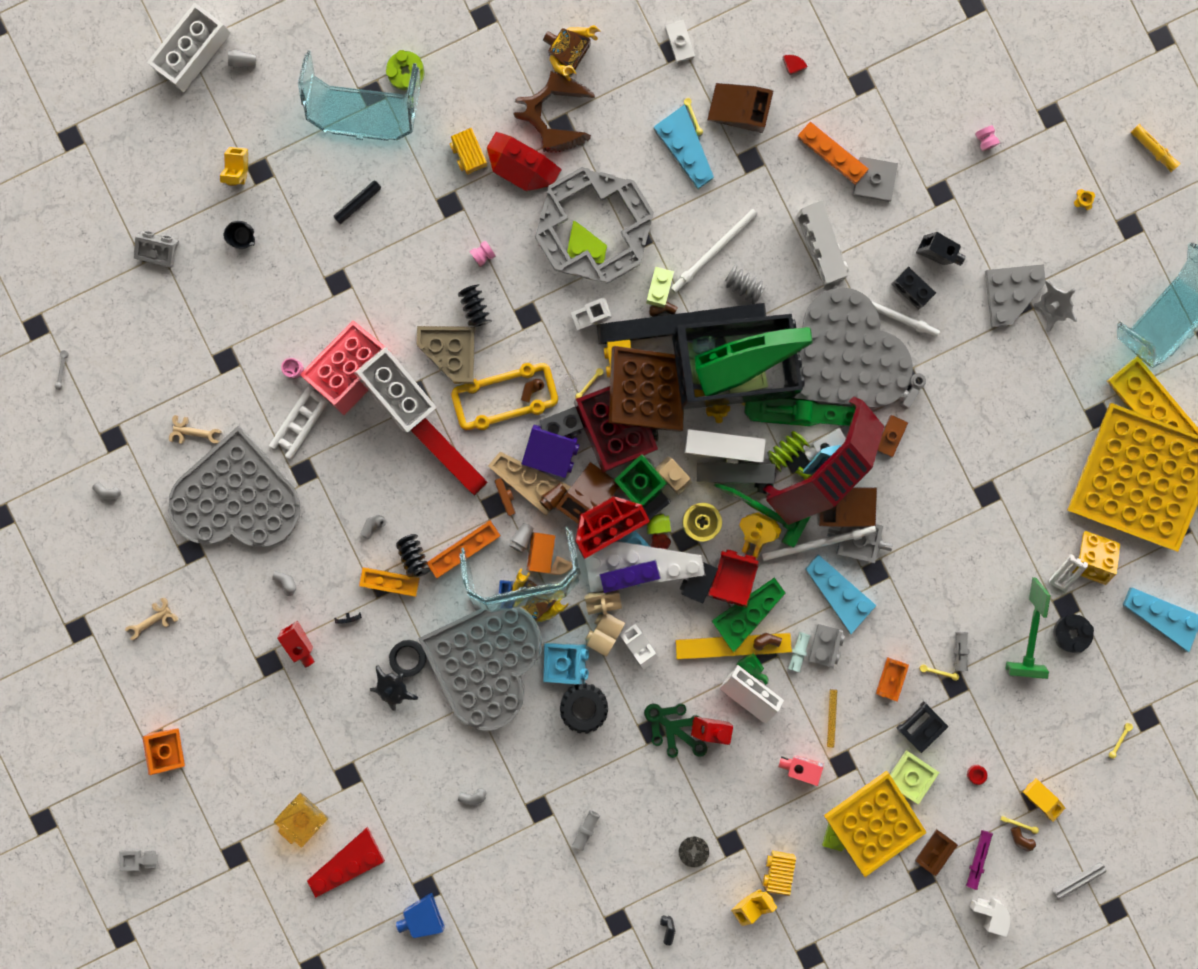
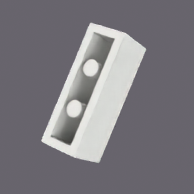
(751, 694)

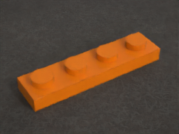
(832, 153)
(471, 543)

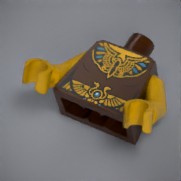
(569, 48)
(539, 611)

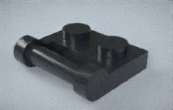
(927, 731)

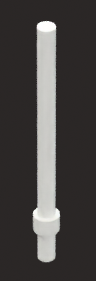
(688, 275)
(919, 326)
(855, 534)

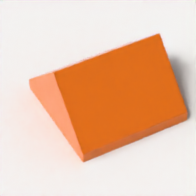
(163, 751)

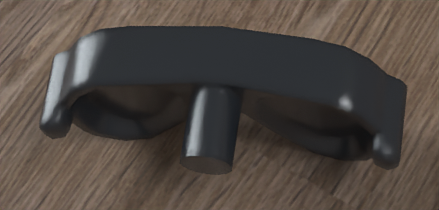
(348, 619)

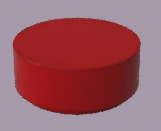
(977, 774)

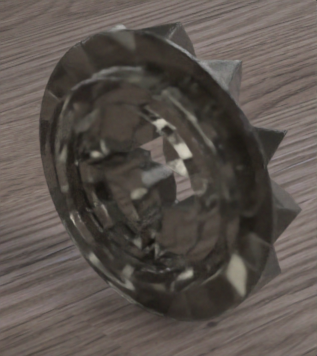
(699, 858)

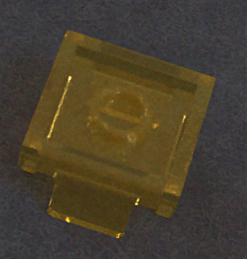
(300, 820)

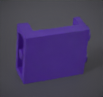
(550, 452)

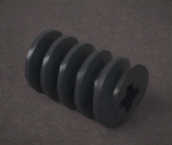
(474, 306)
(410, 556)

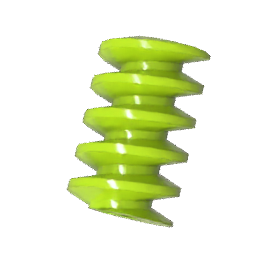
(787, 450)

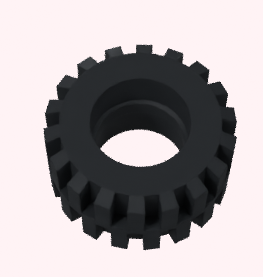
(573, 721)

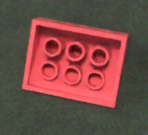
(335, 366)

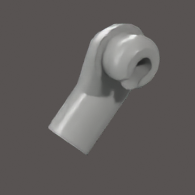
(287, 582)

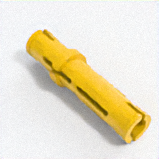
(1162, 154)

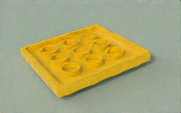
(875, 824)

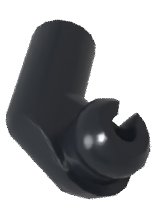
(670, 929)

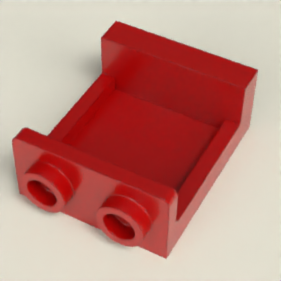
(734, 578)

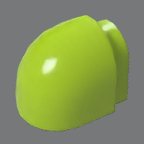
(659, 524)

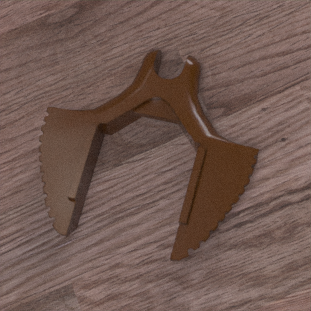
(554, 139)

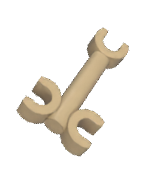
(180, 429)
(163, 613)

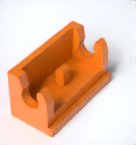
(540, 552)
(892, 679)

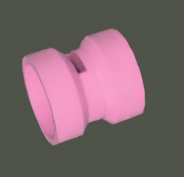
(987, 138)
(482, 253)
(290, 365)

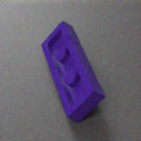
(630, 576)

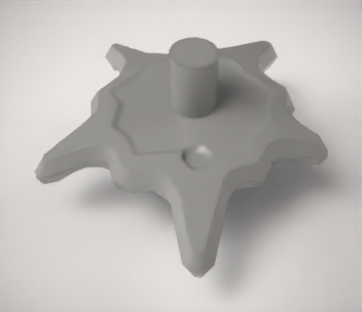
(1056, 305)

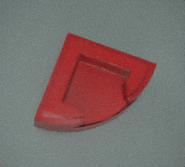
(794, 63)

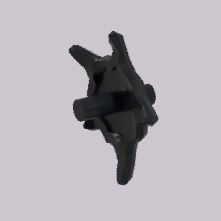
(391, 688)

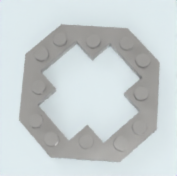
(584, 264)

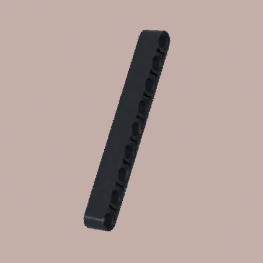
(665, 325)

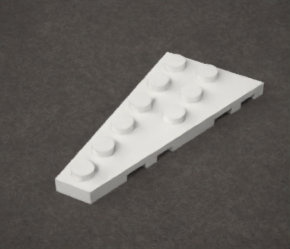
(671, 564)

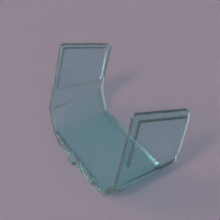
(358, 111)
(1168, 319)
(524, 595)

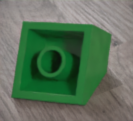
(641, 481)

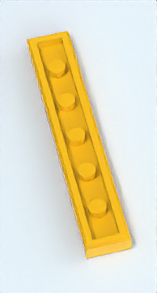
(718, 647)

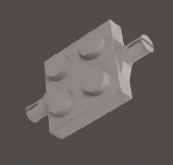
(862, 549)

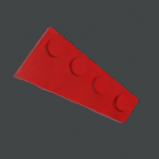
(351, 861)

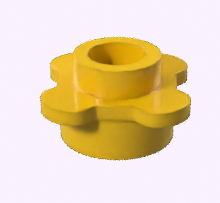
(1089, 199)

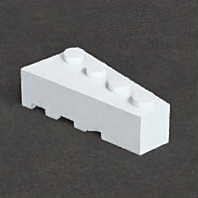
(822, 243)

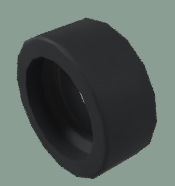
(393, 660)

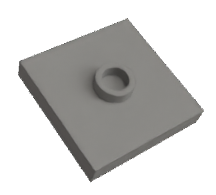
(878, 181)

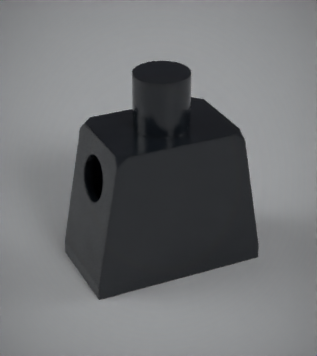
(940, 249)

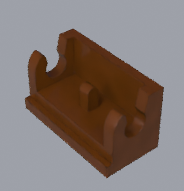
(936, 852)

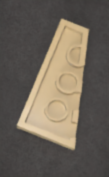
(524, 479)

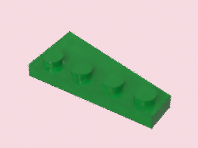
(740, 622)

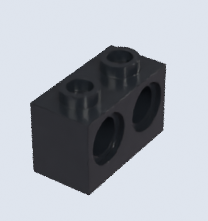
(913, 288)

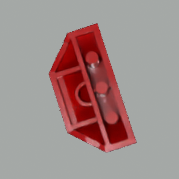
(521, 163)
(608, 523)

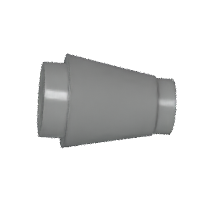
(241, 59)
(521, 538)

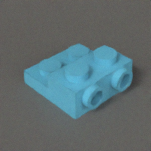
(565, 663)

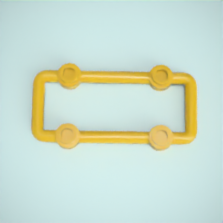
(536, 407)

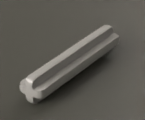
(1079, 880)

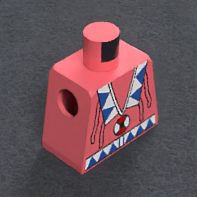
(811, 769)

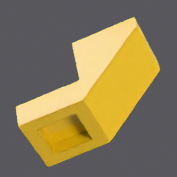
(1044, 799)

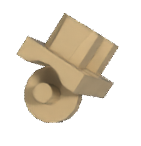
(602, 602)

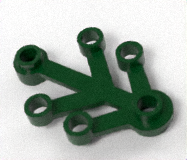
(672, 728)

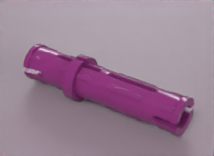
(979, 860)

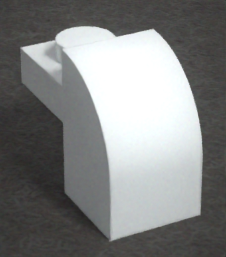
(591, 314)
(639, 646)
(997, 915)

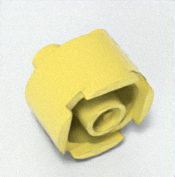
(710, 514)

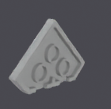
(1012, 291)

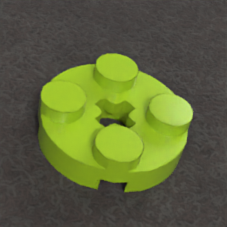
(399, 60)

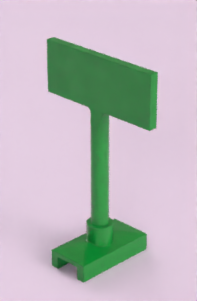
(794, 530)
(1040, 599)

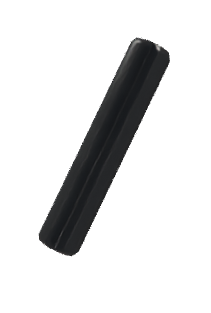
(357, 202)

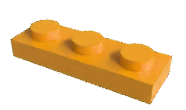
(389, 581)

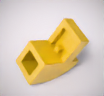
(235, 166)
(753, 906)

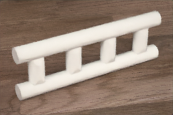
(302, 432)

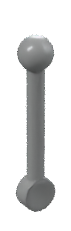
(64, 354)

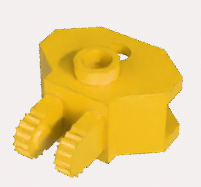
(758, 533)

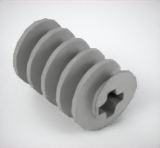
(744, 284)

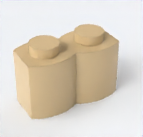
(605, 633)

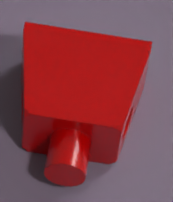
(293, 637)
(715, 730)

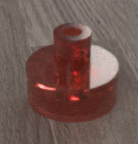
(660, 541)

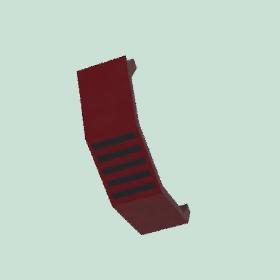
(836, 475)

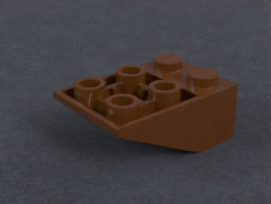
(740, 106)
(587, 492)
(855, 509)

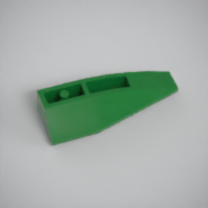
(747, 358)

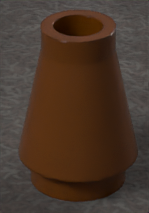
(553, 497)

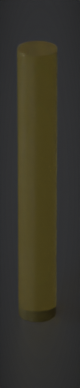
(832, 718)

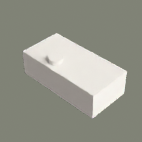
(189, 47)
(395, 390)
(724, 446)

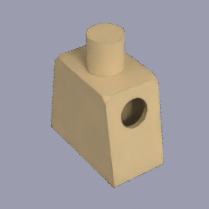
(673, 475)

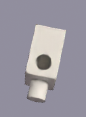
(833, 438)

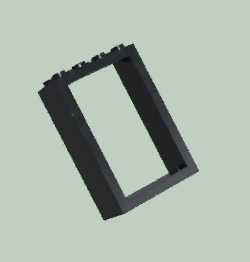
(791, 366)

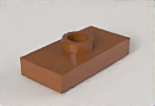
(892, 435)
(506, 496)

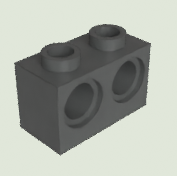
(560, 420)

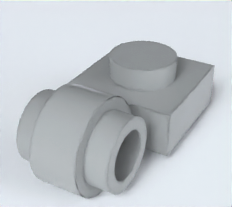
(910, 395)
(131, 860)

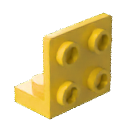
(1101, 557)

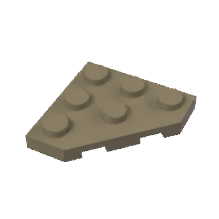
(450, 350)

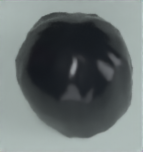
(239, 234)

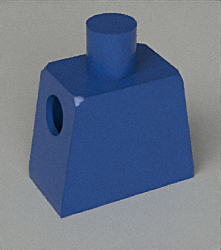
(422, 918)

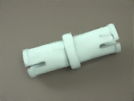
(799, 652)

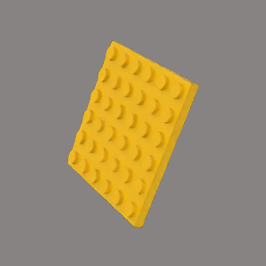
(1140, 478)

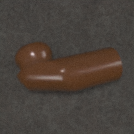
(669, 308)
(531, 387)
(765, 639)
(1020, 841)

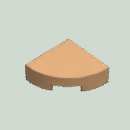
(561, 566)

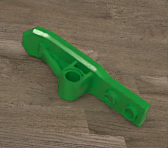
(798, 412)

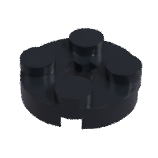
(1071, 622)

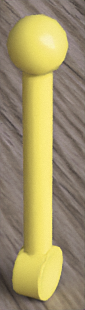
(687, 102)
(599, 372)
(923, 668)
(1128, 727)
(1034, 830)

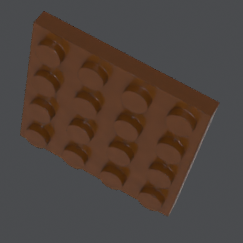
(644, 390)

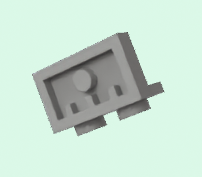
(155, 248)
(826, 645)

